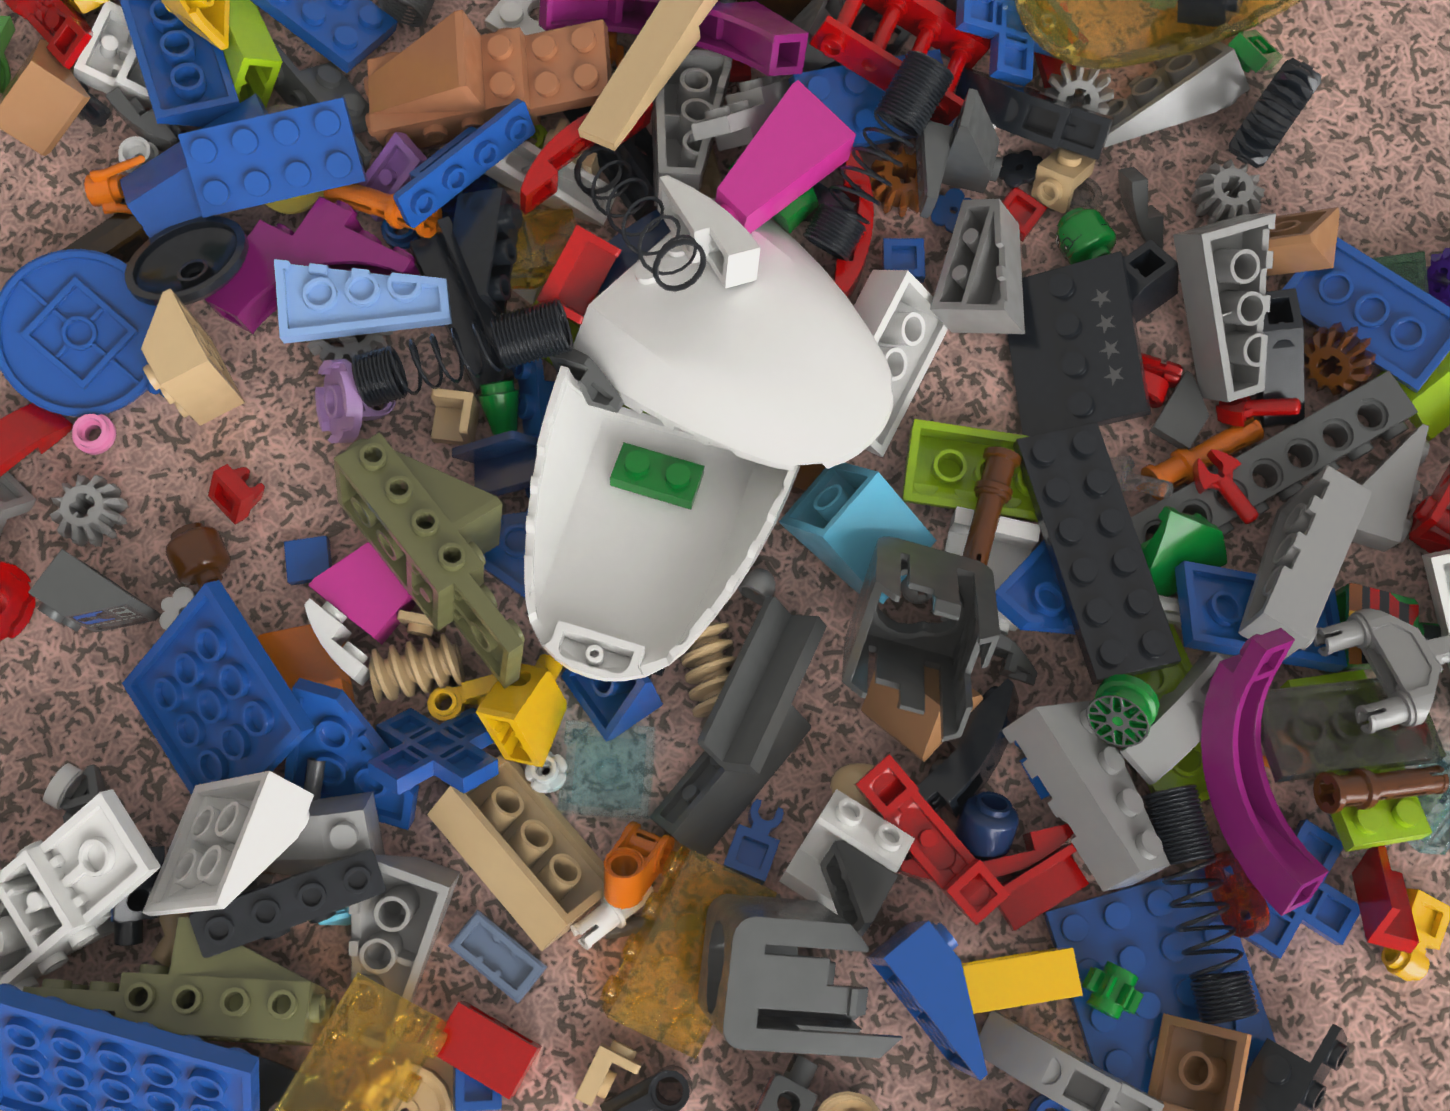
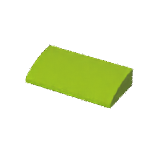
(948, 461)

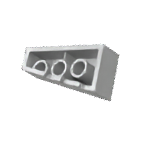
(692, 89)
(1226, 302)
(1304, 557)
(1090, 793)

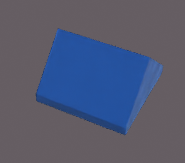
(613, 704)

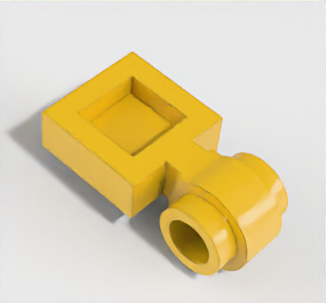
(470, 692)
(1431, 922)

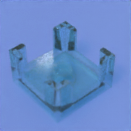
(610, 775)

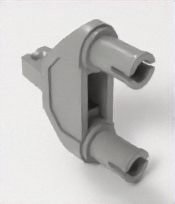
(1400, 659)

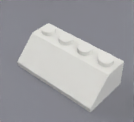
(908, 334)

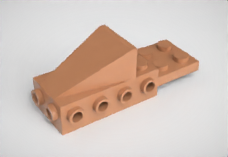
(466, 78)

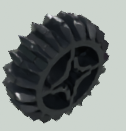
(1274, 112)

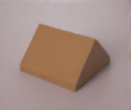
(41, 101)
(1304, 241)
(914, 731)
(1198, 1066)

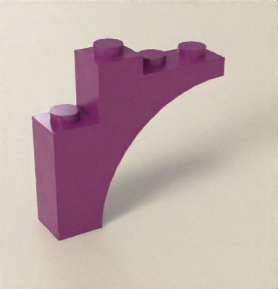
(325, 237)

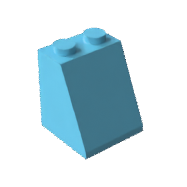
(846, 516)

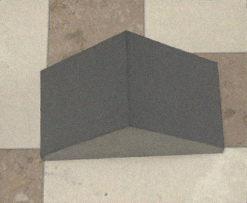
(856, 884)

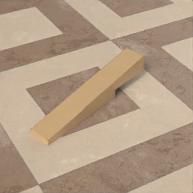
(645, 70)

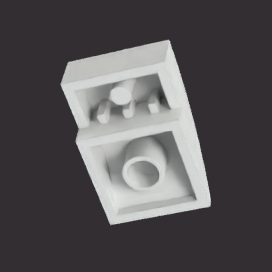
(111, 58)

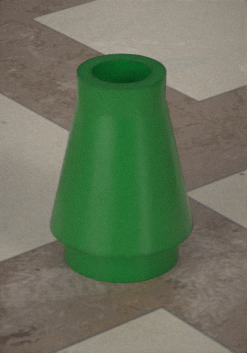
(500, 405)

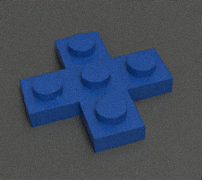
(1011, 44)
(433, 749)
(1327, 912)

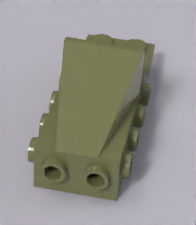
(434, 543)
(215, 998)

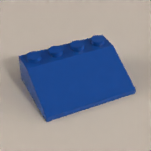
(932, 986)

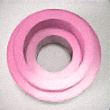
(83, 427)

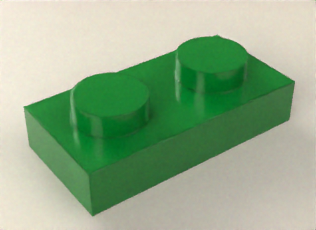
(1254, 51)
(657, 475)

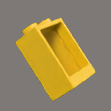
(1022, 979)

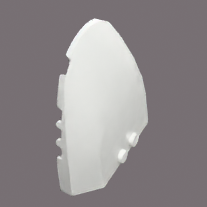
(755, 367)
(621, 576)

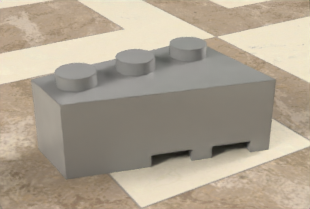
(982, 272)

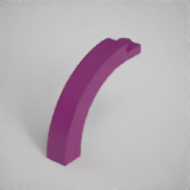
(1238, 781)

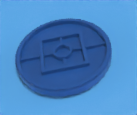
(73, 333)

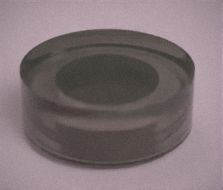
(1087, 196)

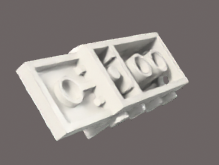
(63, 889)

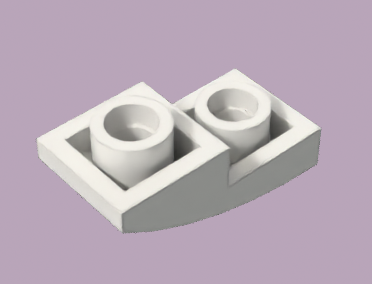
(332, 634)

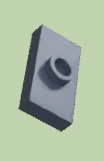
(498, 956)

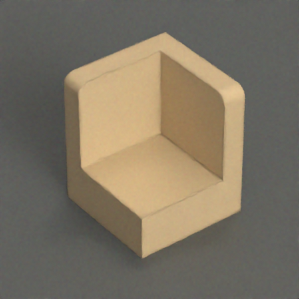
(454, 416)

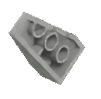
(1178, 92)
(334, 830)
(399, 928)

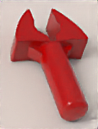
(1237, 411)
(1224, 483)

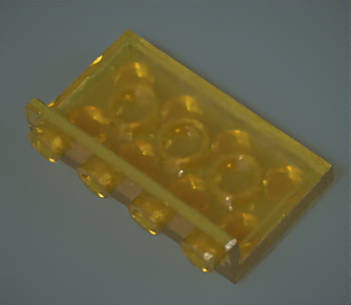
(663, 961)
(366, 1053)

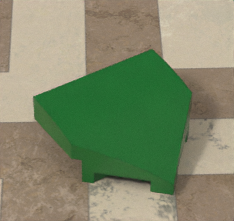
(1179, 540)

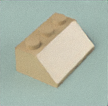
(187, 363)

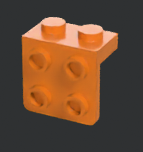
(300, 655)

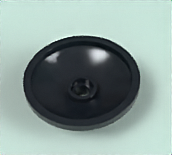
(189, 258)

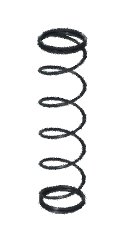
(672, 243)

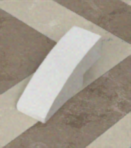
(515, 165)
(724, 240)

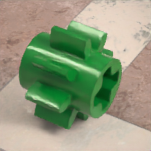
(1112, 990)

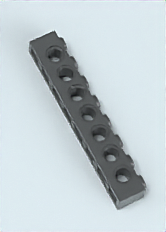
(1378, 401)

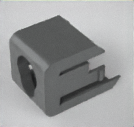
(960, 591)
(771, 996)

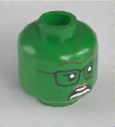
(1084, 235)

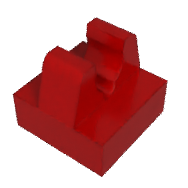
(233, 494)

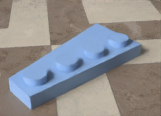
(343, 303)

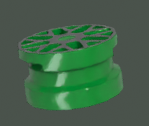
(1122, 709)

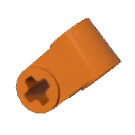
(634, 865)

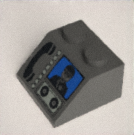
(86, 598)

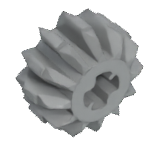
(1095, 88)
(1226, 180)
(100, 517)

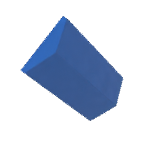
(180, 69)
(162, 188)

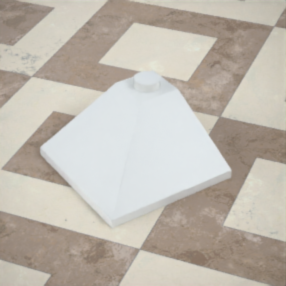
(227, 841)

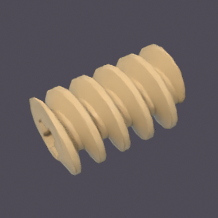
(415, 667)
(709, 667)

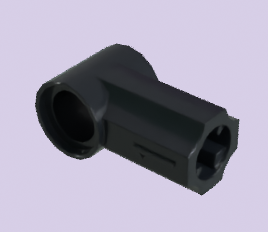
(646, 1094)

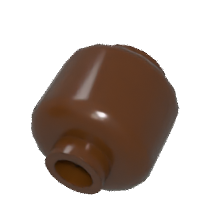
(197, 554)

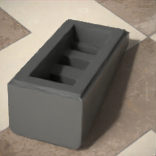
(931, 160)

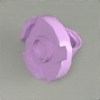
(340, 405)

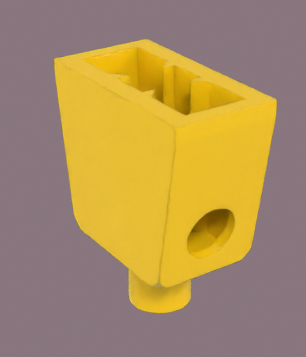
(526, 713)

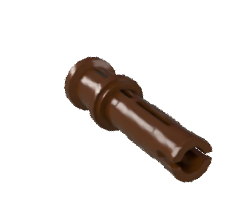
(992, 494)
(1365, 789)

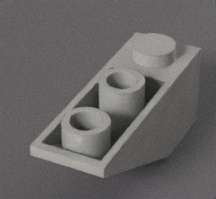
(1393, 491)

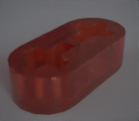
(1240, 894)

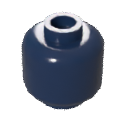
(987, 825)

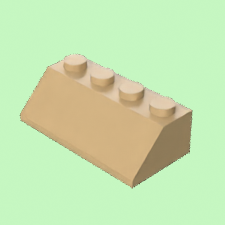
(523, 852)

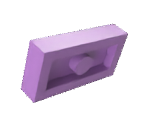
(393, 165)

